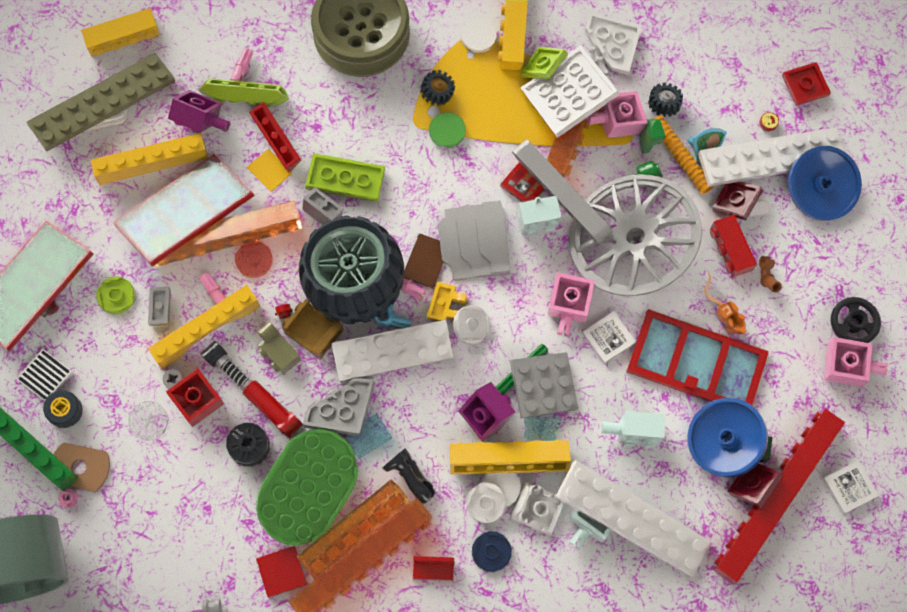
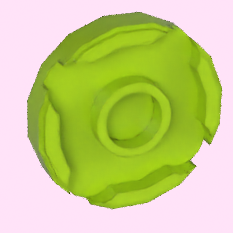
(115, 295)

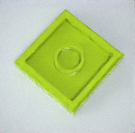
(543, 63)

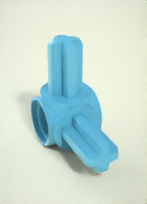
(392, 320)

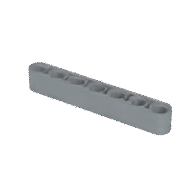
(566, 195)

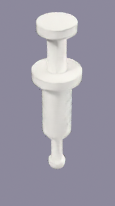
(599, 62)

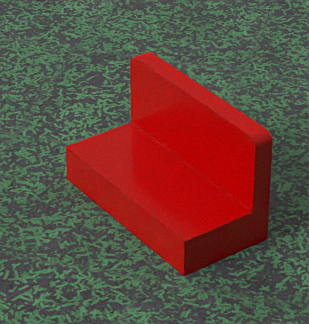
(433, 568)

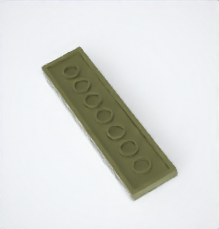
(100, 102)

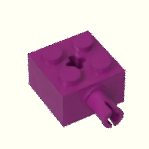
(197, 112)

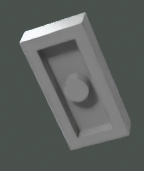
(159, 306)

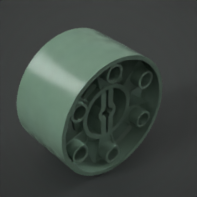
(30, 557)

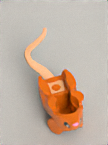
(728, 314)

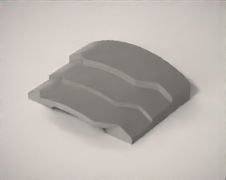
(475, 241)

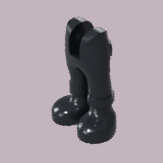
(412, 475)

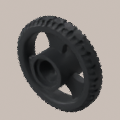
(853, 304)

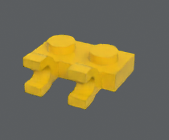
(442, 301)

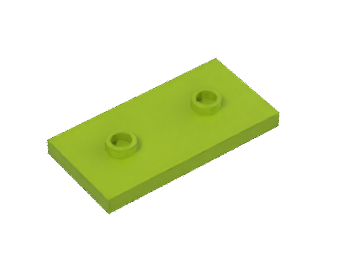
(345, 177)

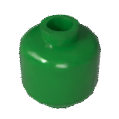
(649, 168)

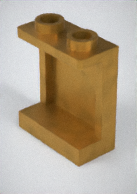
(312, 329)

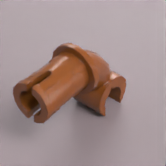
(768, 279)

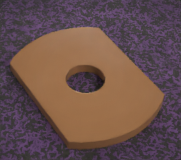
(96, 465)

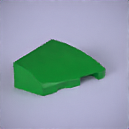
(651, 135)

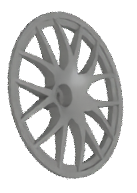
(638, 227)

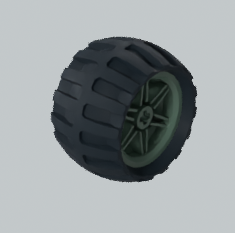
(350, 252)

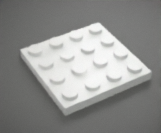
(571, 92)

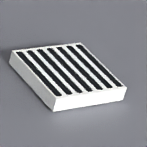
(44, 375)

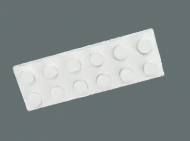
(392, 350)

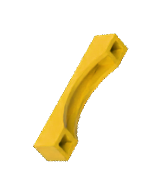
(181, 340)

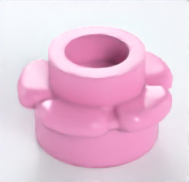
(73, 498)

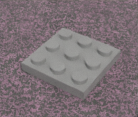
(543, 385)

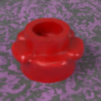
(283, 311)

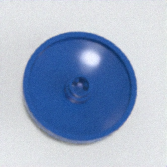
(824, 183)
(727, 437)

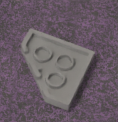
(342, 409)

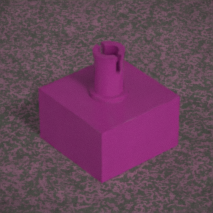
(487, 411)

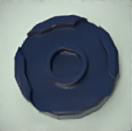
(491, 551)

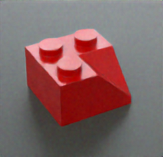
(195, 397)

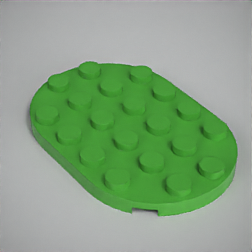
(306, 487)

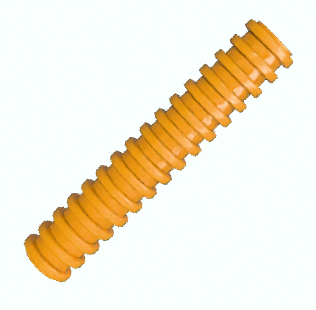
(683, 157)

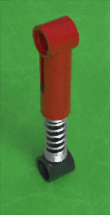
(253, 391)

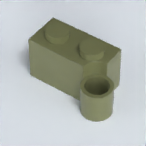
(277, 349)

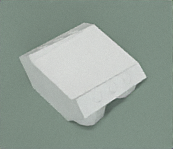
(537, 508)

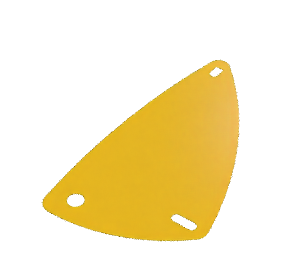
(494, 103)

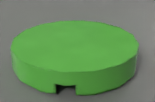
(447, 130)

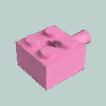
(621, 116)
(567, 309)
(858, 365)

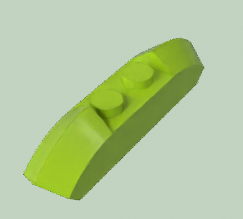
(249, 92)

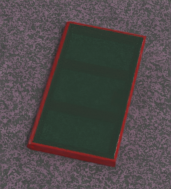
(36, 279)

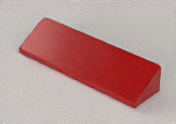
(275, 137)

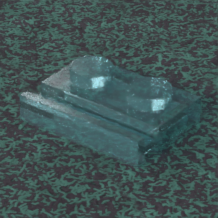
(372, 436)

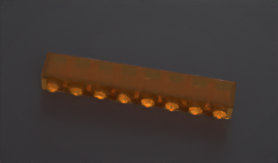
(241, 229)
(362, 559)

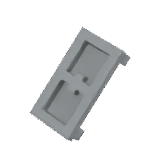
(321, 206)

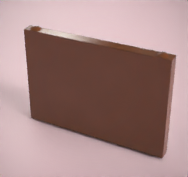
(424, 261)

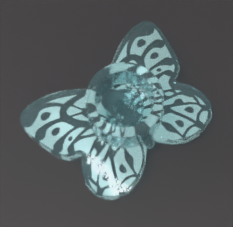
(541, 428)

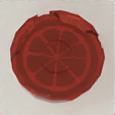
(251, 264)

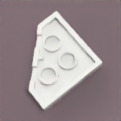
(614, 40)

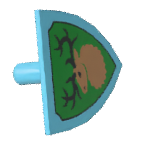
(707, 139)

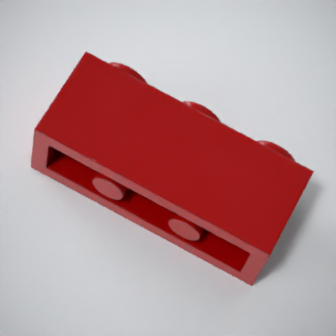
(732, 246)

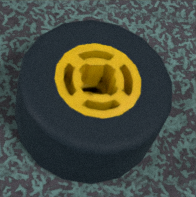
(68, 414)

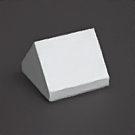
(761, 207)

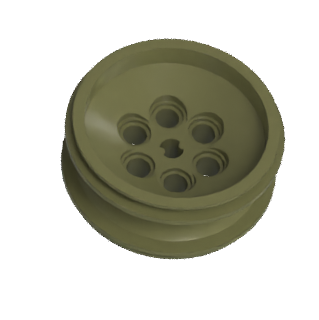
(369, 59)

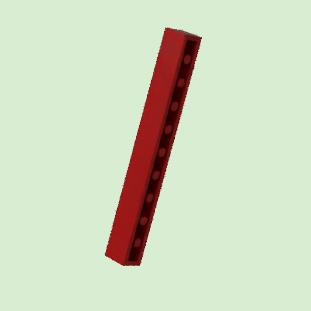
(763, 520)

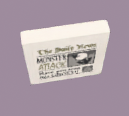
(609, 337)
(850, 487)

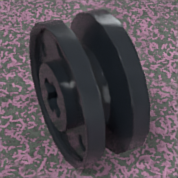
(237, 448)

